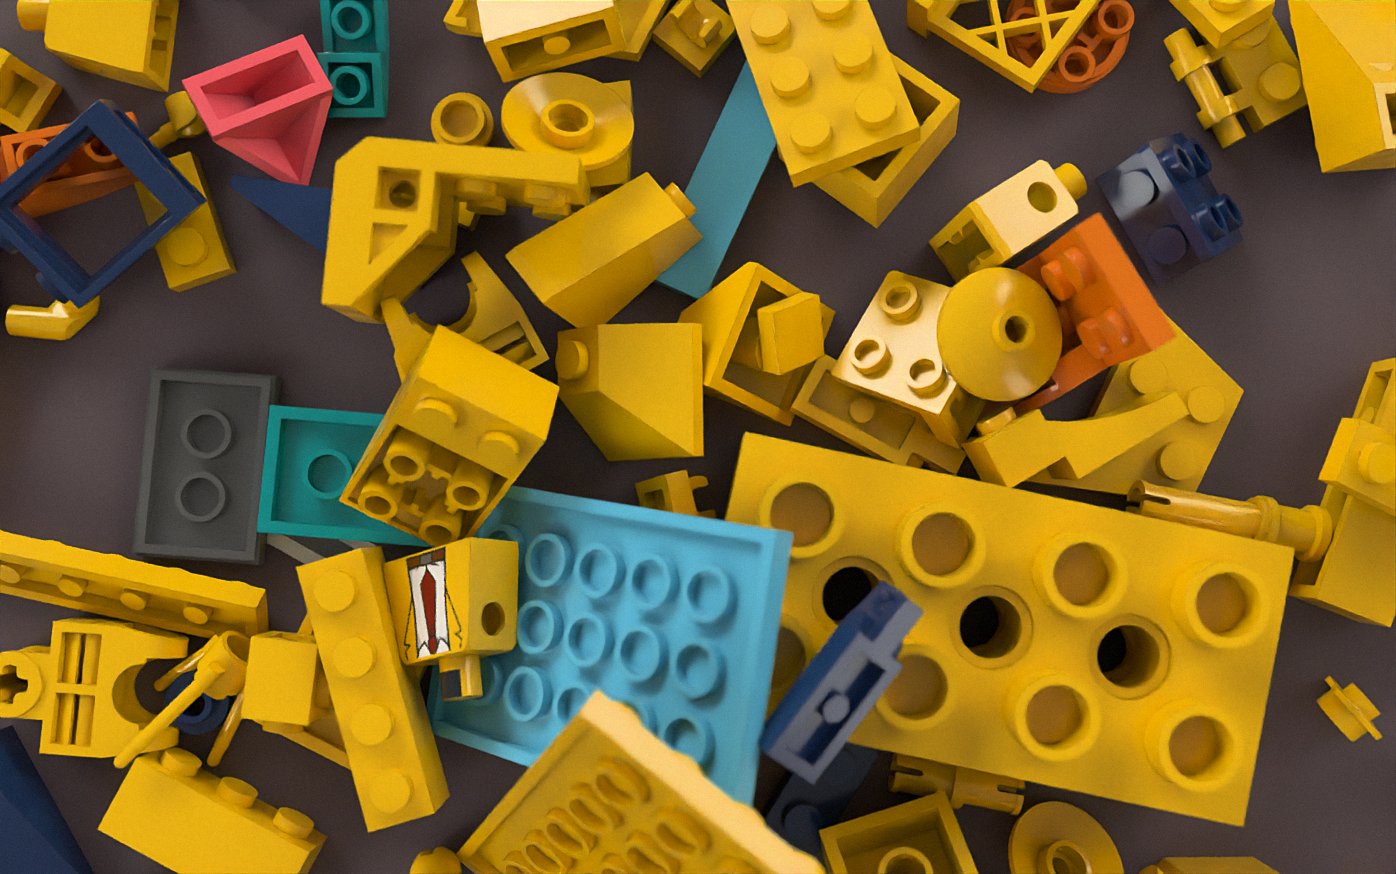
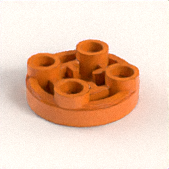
(1089, 54)

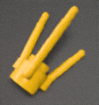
(219, 674)

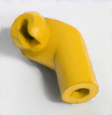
(54, 323)

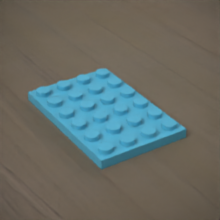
(647, 611)

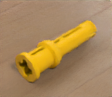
(1256, 518)

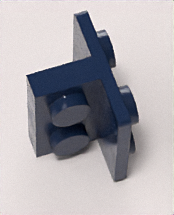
(1171, 206)

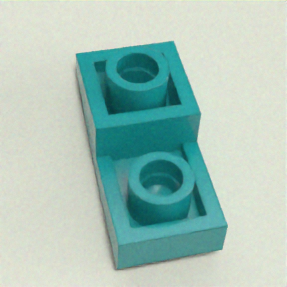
(356, 56)

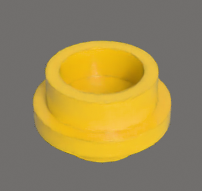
(462, 121)

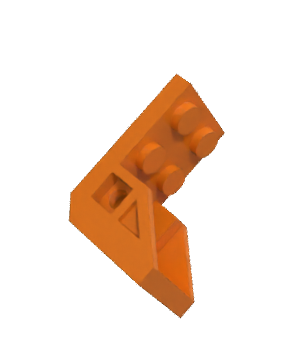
(1100, 306)

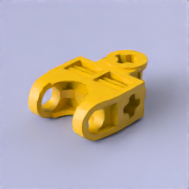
(491, 321)
(88, 685)

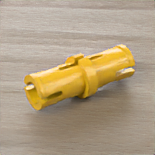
(960, 784)

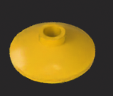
(568, 117)
(975, 340)
(1061, 838)

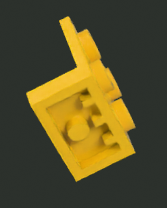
(899, 357)

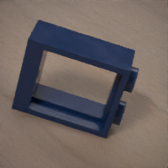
(57, 269)

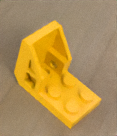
(401, 211)

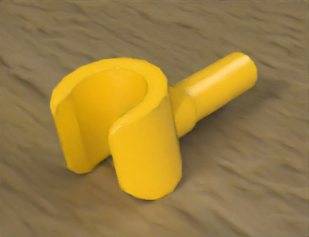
(183, 121)

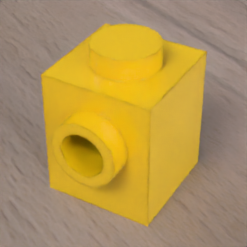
(285, 682)

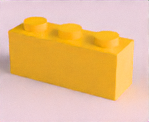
(206, 822)

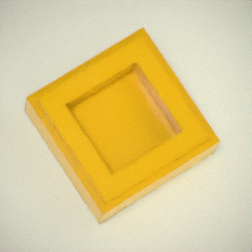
(790, 333)

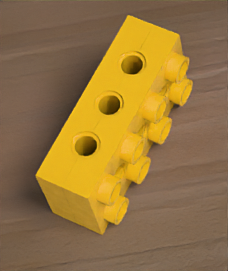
(1030, 704)

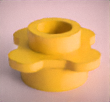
(1349, 710)

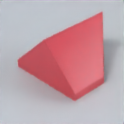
(267, 108)

